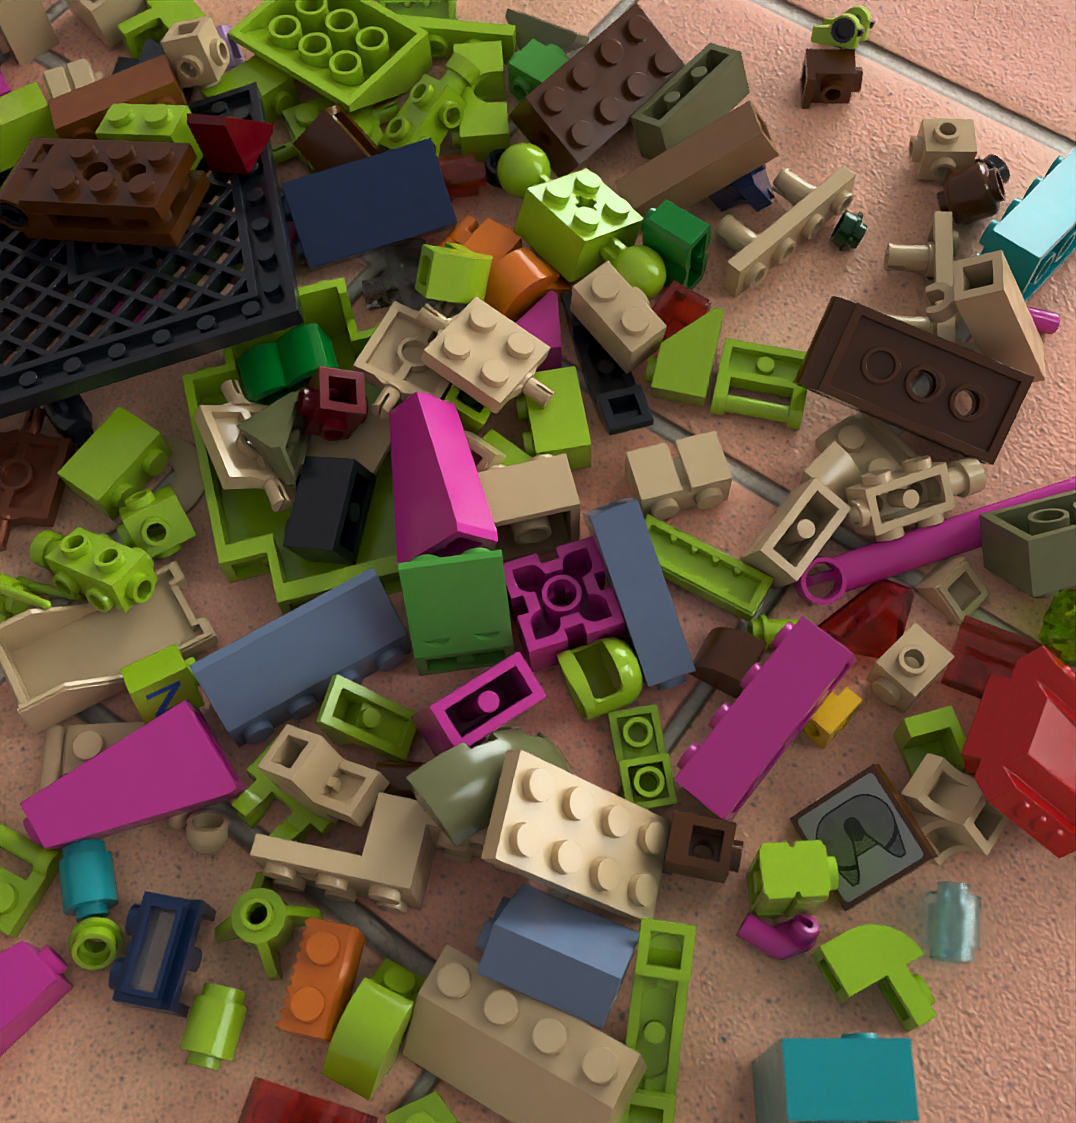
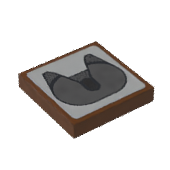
(867, 834)

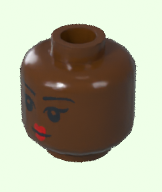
(972, 193)

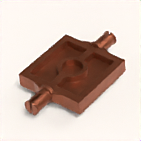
(29, 475)

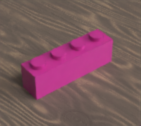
(764, 718)

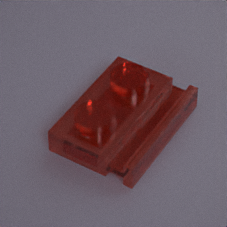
(983, 652)

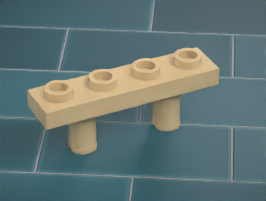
(778, 242)
(935, 264)

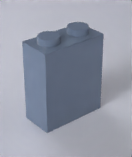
(557, 953)

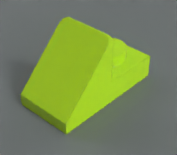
(367, 719)

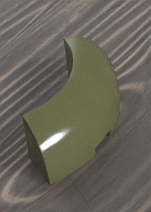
(463, 782)

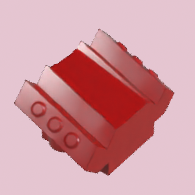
(1026, 748)

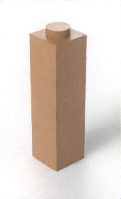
(701, 162)

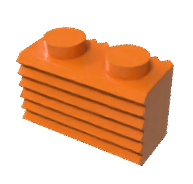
(321, 980)

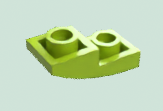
(642, 757)

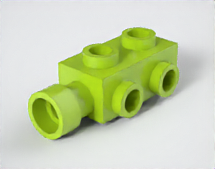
(427, 106)
(95, 567)

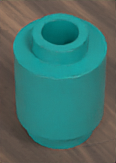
(87, 880)

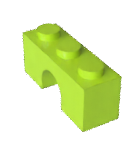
(483, 123)

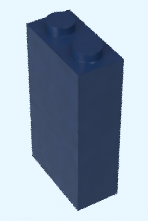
(368, 205)

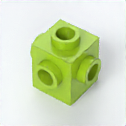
(161, 508)

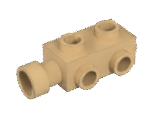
(885, 504)

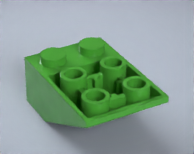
(457, 610)

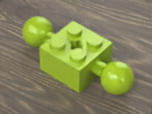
(577, 221)

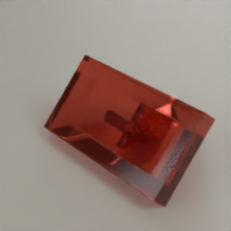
(871, 619)

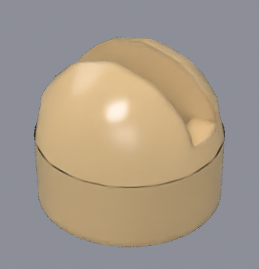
(207, 831)

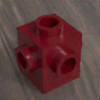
(333, 403)

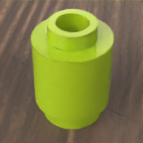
(214, 1026)

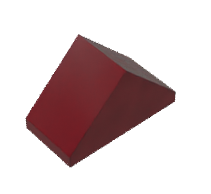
(229, 142)

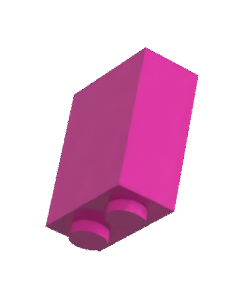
(479, 705)

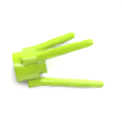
(17, 595)

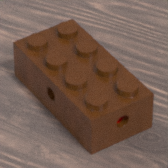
(597, 91)

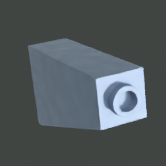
(640, 592)

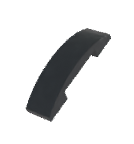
(613, 392)

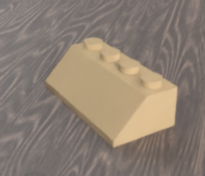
(516, 1050)

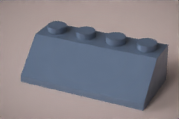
(289, 662)

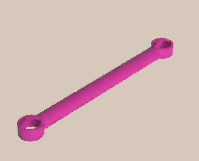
(910, 551)

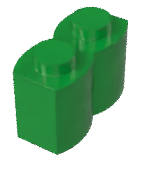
(680, 242)
(285, 365)

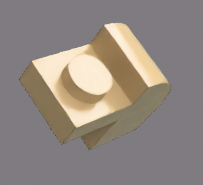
(320, 778)

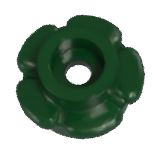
(848, 230)

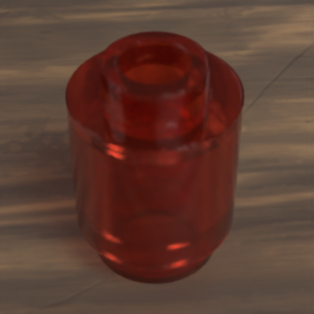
(462, 174)

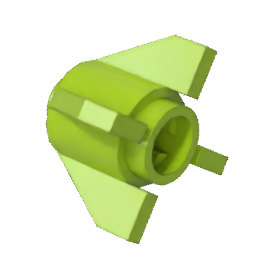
(273, 931)

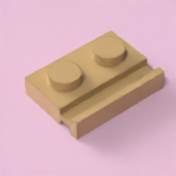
(868, 442)

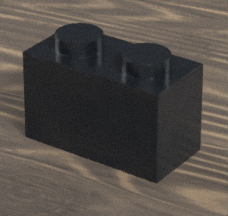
(329, 510)

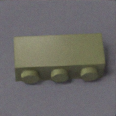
(691, 100)

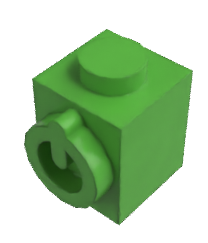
(533, 66)

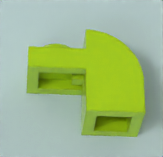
(155, 23)
(452, 273)
(880, 957)
(372, 1029)

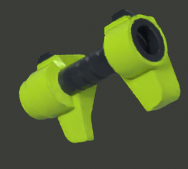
(844, 30)

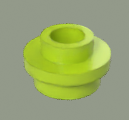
(92, 954)

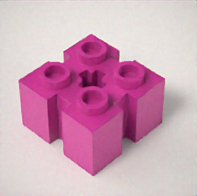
(571, 579)

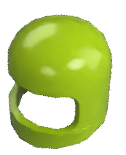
(601, 676)

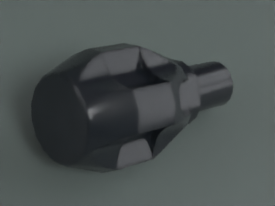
(71, 419)

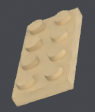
(576, 837)

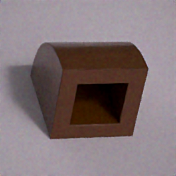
(727, 658)

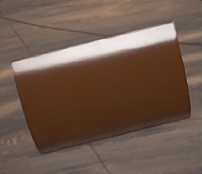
(334, 140)

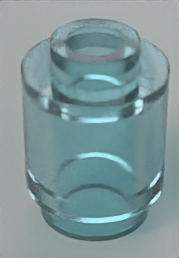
(953, 923)

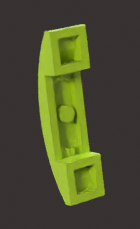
(658, 1016)

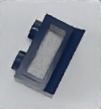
(159, 953)

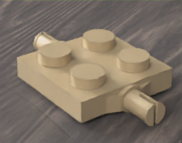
(485, 355)
(394, 358)
(230, 451)

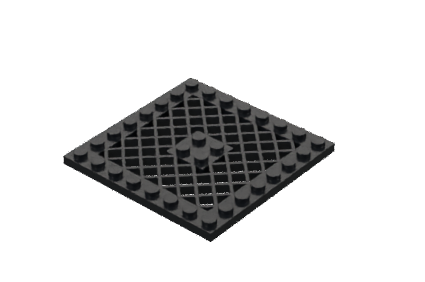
(258, 304)

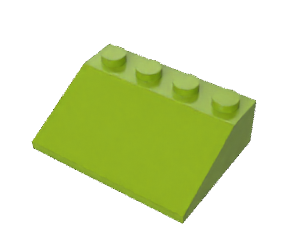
(339, 47)

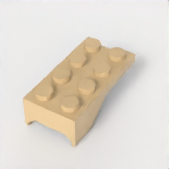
(74, 653)

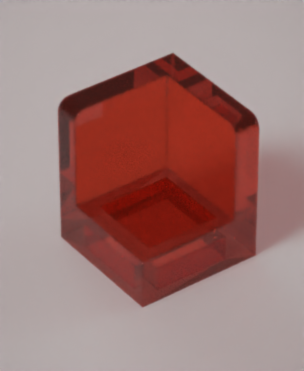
(680, 307)

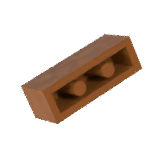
(83, 109)

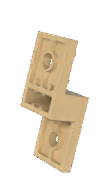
(392, 865)

